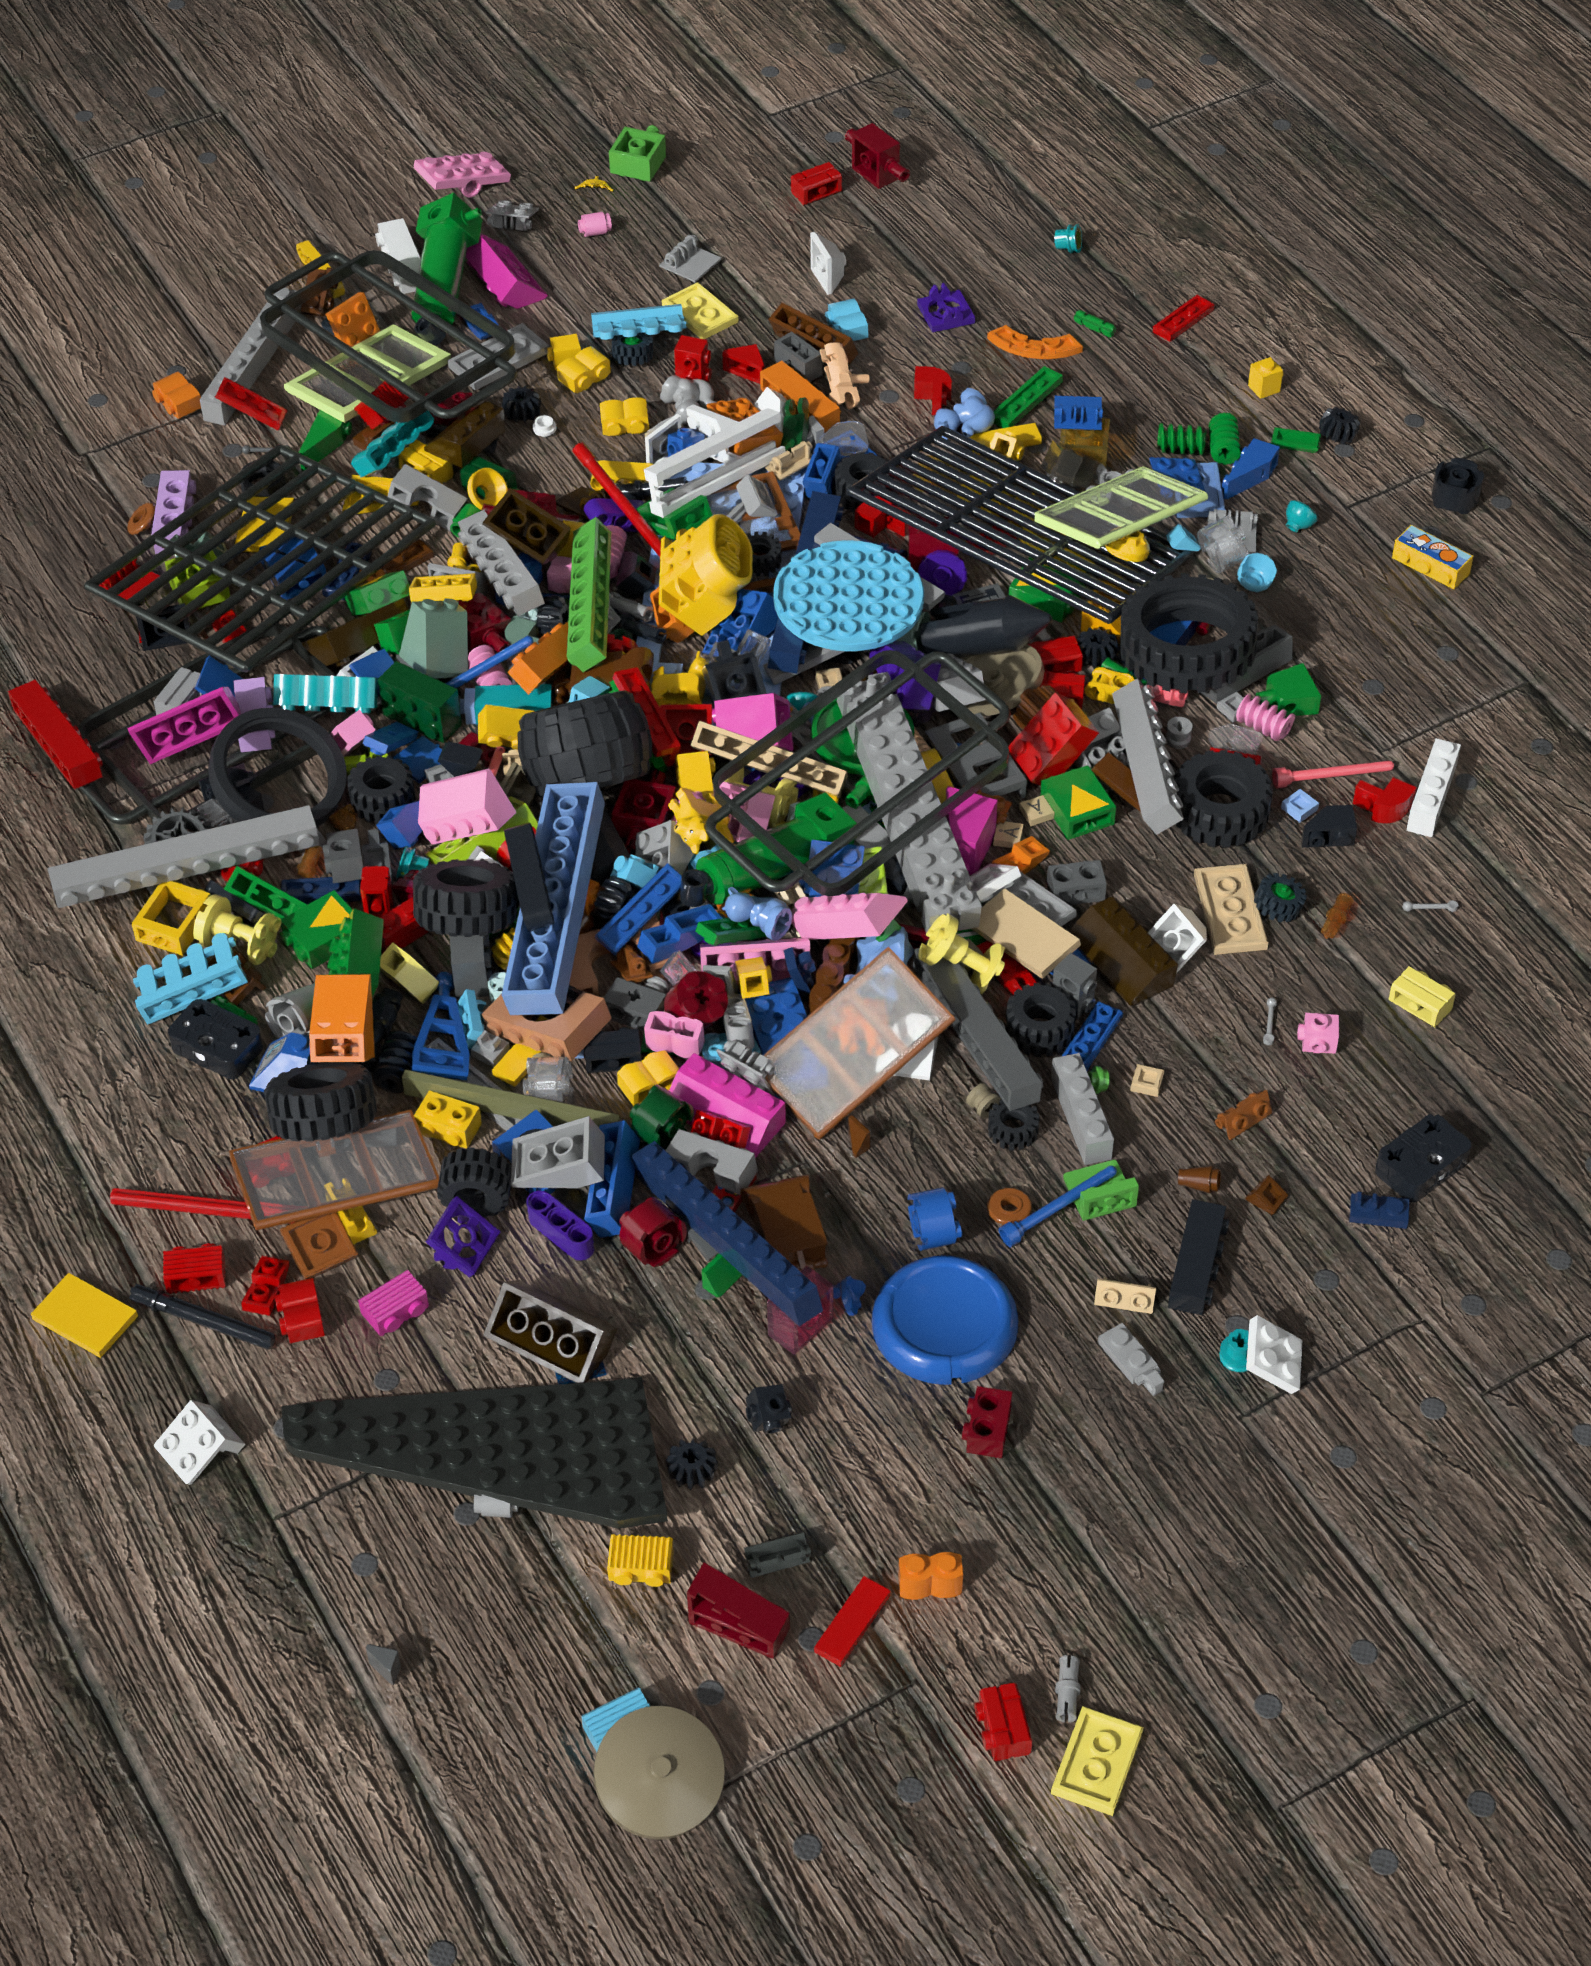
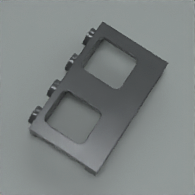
(962, 771)

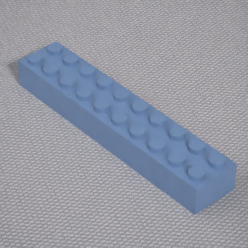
(567, 844)

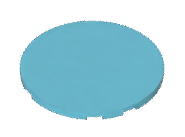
(848, 596)

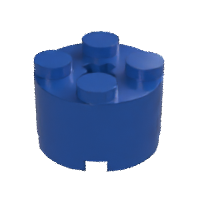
(933, 1218)

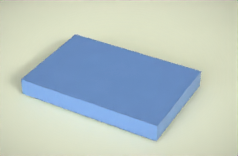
(1212, 483)

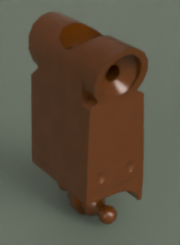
(604, 671)
(788, 1220)

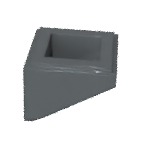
(384, 1661)

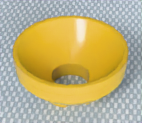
(491, 483)
(1130, 548)

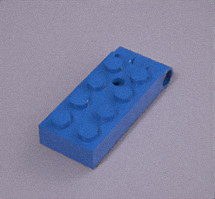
(775, 1013)

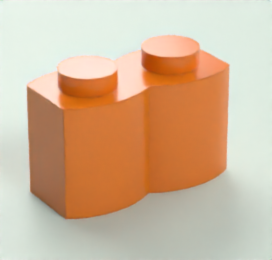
(176, 395)
(934, 1575)

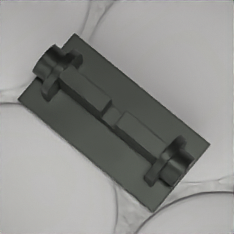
(777, 1554)

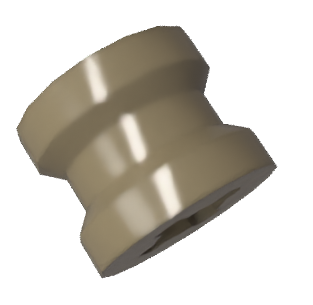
(982, 1099)

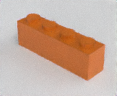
(793, 386)
(541, 659)

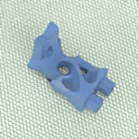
(870, 948)

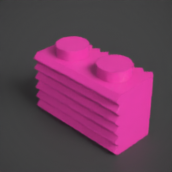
(394, 1303)

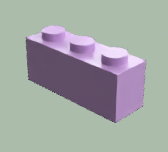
(253, 695)

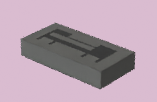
(980, 594)

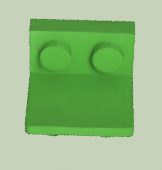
(1108, 1197)

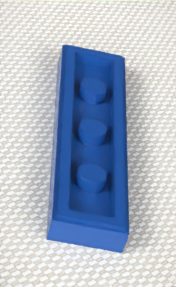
(640, 909)

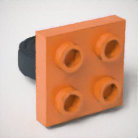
(351, 320)

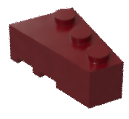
(736, 1612)

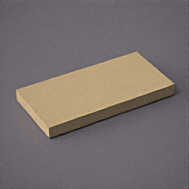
(1230, 909)
(1025, 933)

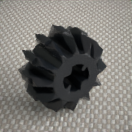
(521, 403)
(1339, 425)
(551, 613)
(1097, 646)
(612, 898)
(692, 1463)

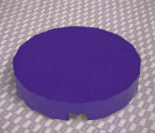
(944, 571)

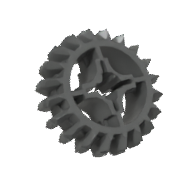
(175, 825)

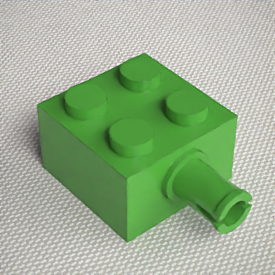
(638, 153)

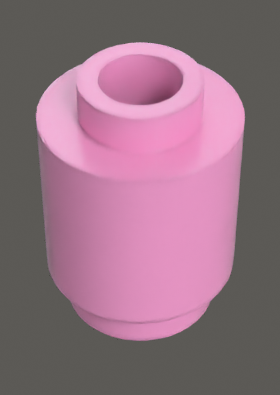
(594, 224)

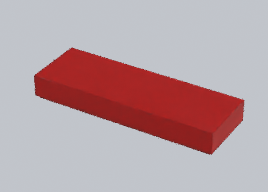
(1183, 318)
(251, 403)
(852, 1621)

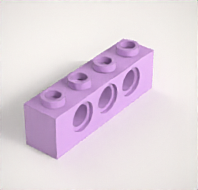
(172, 500)

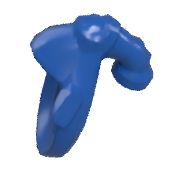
(850, 1292)

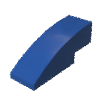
(675, 934)

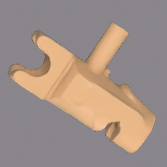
(839, 376)

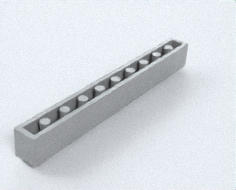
(183, 856)

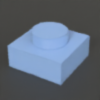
(467, 706)
(1300, 805)

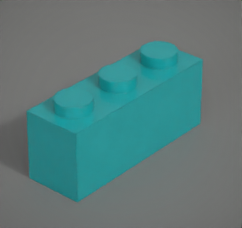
(512, 697)

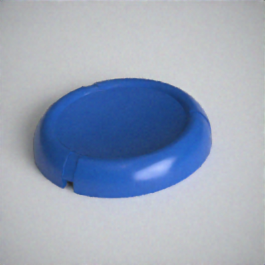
(944, 1320)

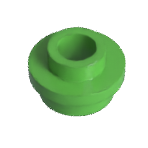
(1099, 1079)

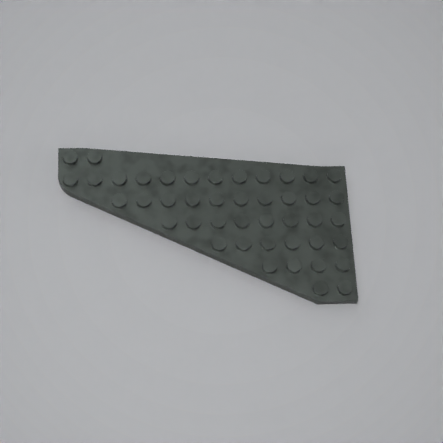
(540, 1448)

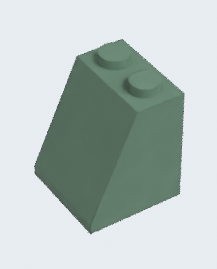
(436, 638)

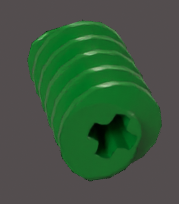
(1224, 438)
(1181, 439)

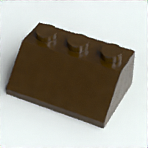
(468, 434)
(528, 527)

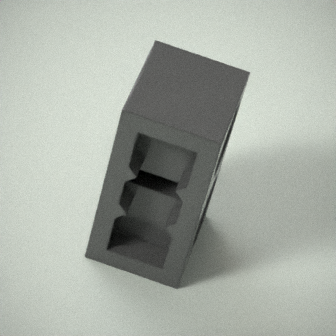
(1077, 882)
(1078, 981)

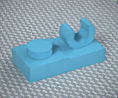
(471, 1016)

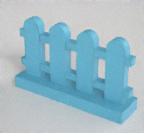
(638, 320)
(180, 991)

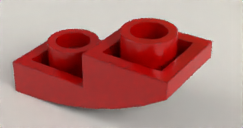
(721, 1129)
(265, 1281)

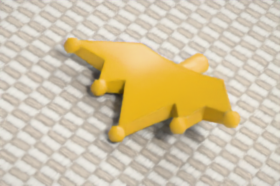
(594, 183)

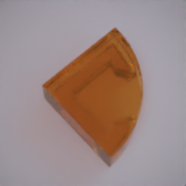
(344, 818)

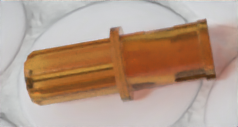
(1337, 915)

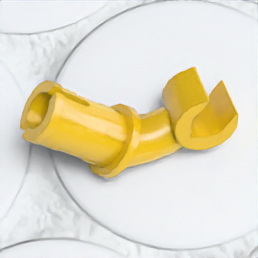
(458, 558)

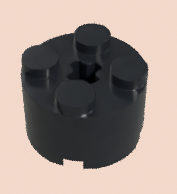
(1457, 485)

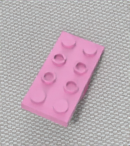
(463, 172)

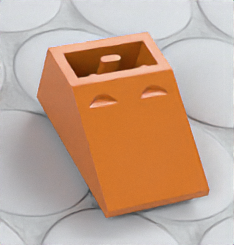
(738, 411)
(342, 1019)

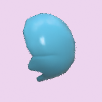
(1256, 572)

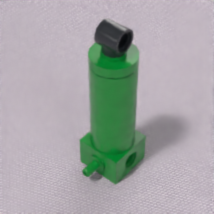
(448, 231)
(716, 872)

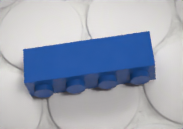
(612, 1197)

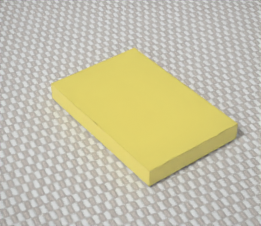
(702, 311)
(1097, 1760)

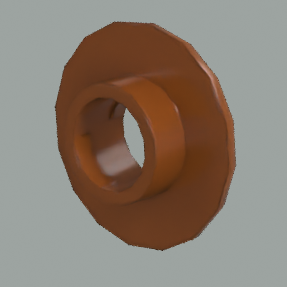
(141, 518)
(1009, 1196)

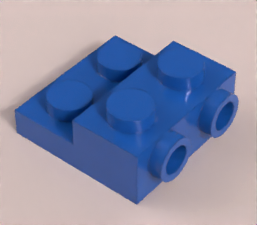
(837, 866)

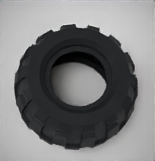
(585, 742)

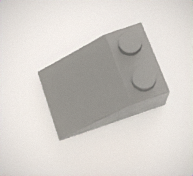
(559, 1156)

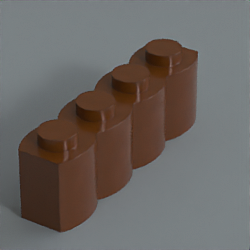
(835, 966)

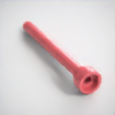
(1283, 777)

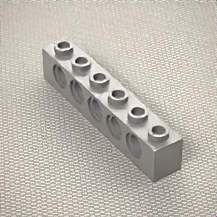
(500, 565)

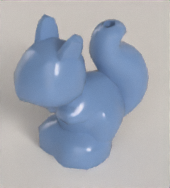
(971, 412)
(768, 913)

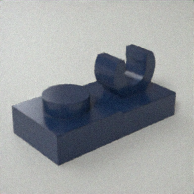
(801, 971)
(1379, 1210)

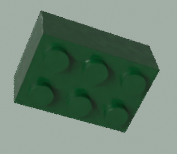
(419, 702)

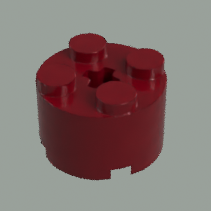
(698, 997)
(652, 1232)

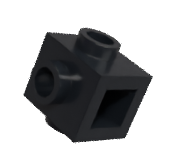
(768, 1408)

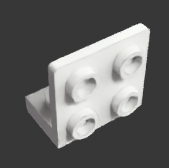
(195, 1440)

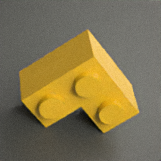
(695, 772)

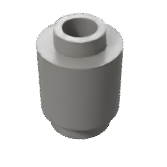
(493, 1507)

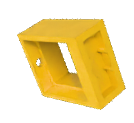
(164, 936)

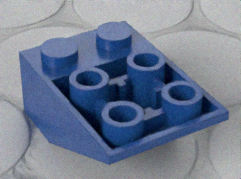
(753, 612)

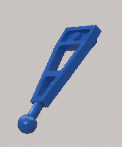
(442, 1062)

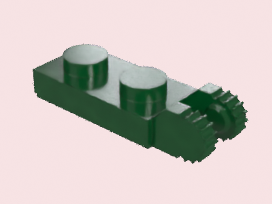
(795, 426)

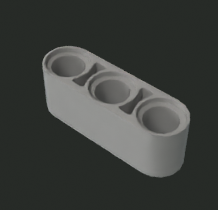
(738, 1022)

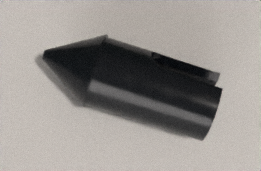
(983, 627)

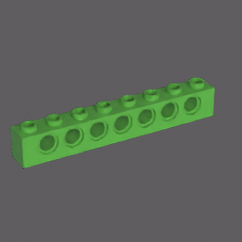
(589, 595)

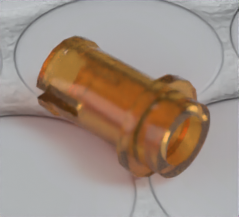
(309, 862)

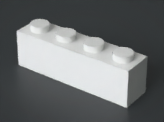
(397, 242)
(1433, 787)

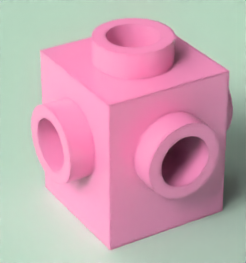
(1319, 1033)

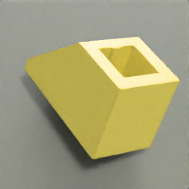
(407, 973)

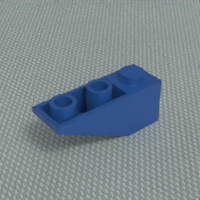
(1253, 467)
(401, 825)

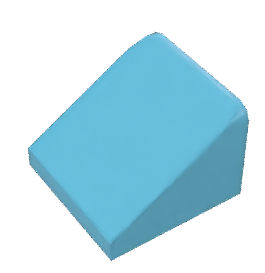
(1182, 539)

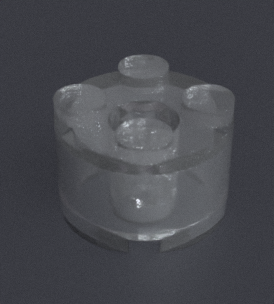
(1223, 544)
(549, 1079)

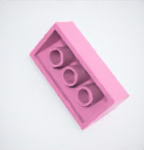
(463, 807)
(845, 915)
(769, 950)

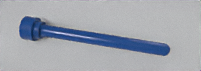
(491, 662)
(1012, 1232)

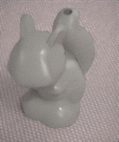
(686, 393)

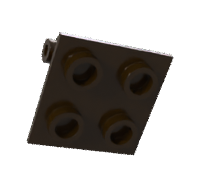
(576, 500)

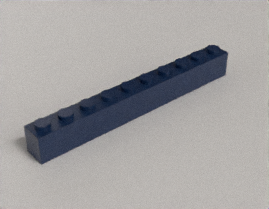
(786, 648)
(728, 1234)

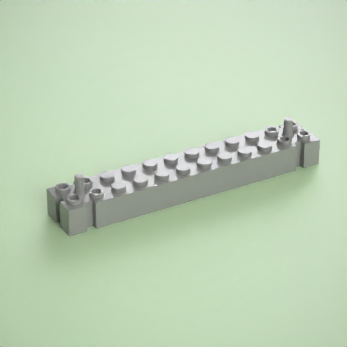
(890, 763)

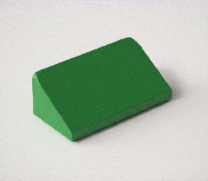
(719, 1276)

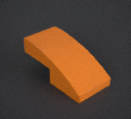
(1025, 855)

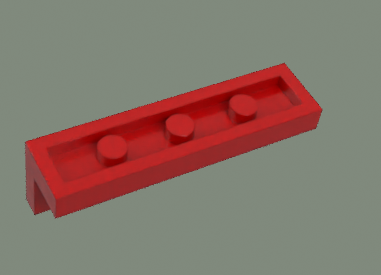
(663, 738)

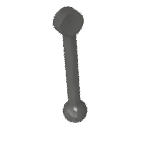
(246, 449)

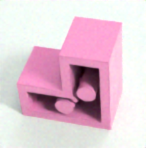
(757, 807)

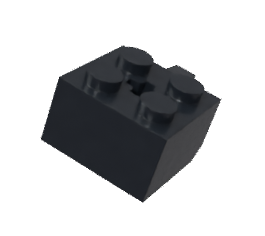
(730, 667)

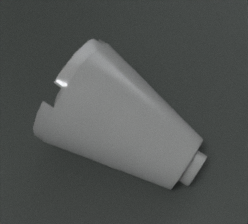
(291, 1012)

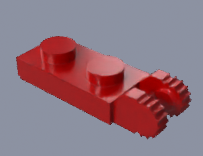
(1012, 972)

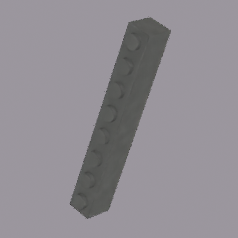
(982, 1032)

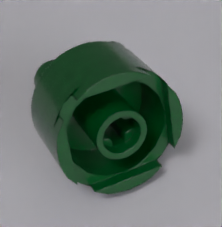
(660, 1116)

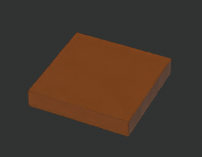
(318, 1244)

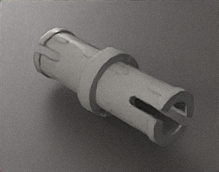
(1067, 1688)

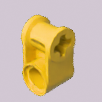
(1106, 685)

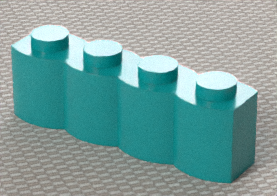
(390, 444)
(325, 691)

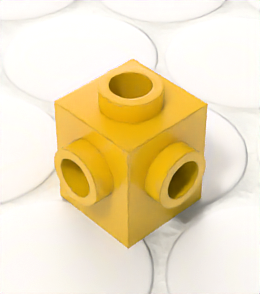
(1001, 442)

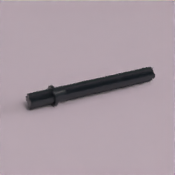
(160, 1301)

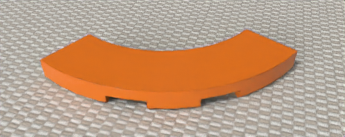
(1022, 346)

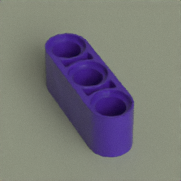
(609, 513)
(567, 1235)

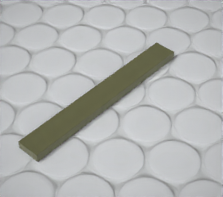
(501, 1101)

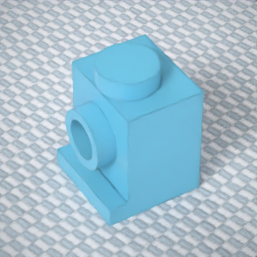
(634, 870)

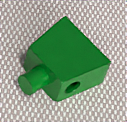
(1292, 691)

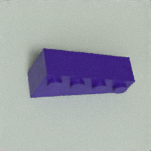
(911, 694)

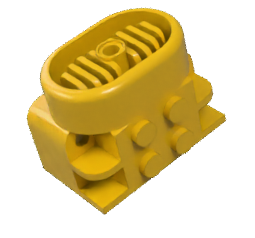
(704, 572)

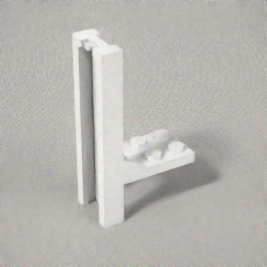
(719, 436)

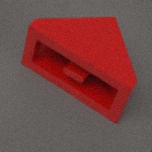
(744, 362)

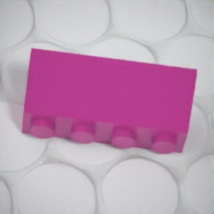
(503, 273)
(185, 724)
(727, 1095)

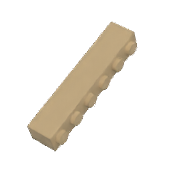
(806, 772)

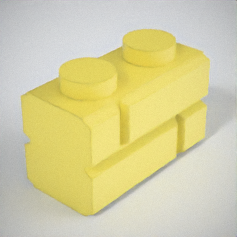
(1422, 996)

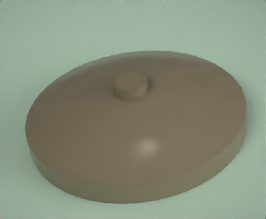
(1007, 676)
(659, 1772)

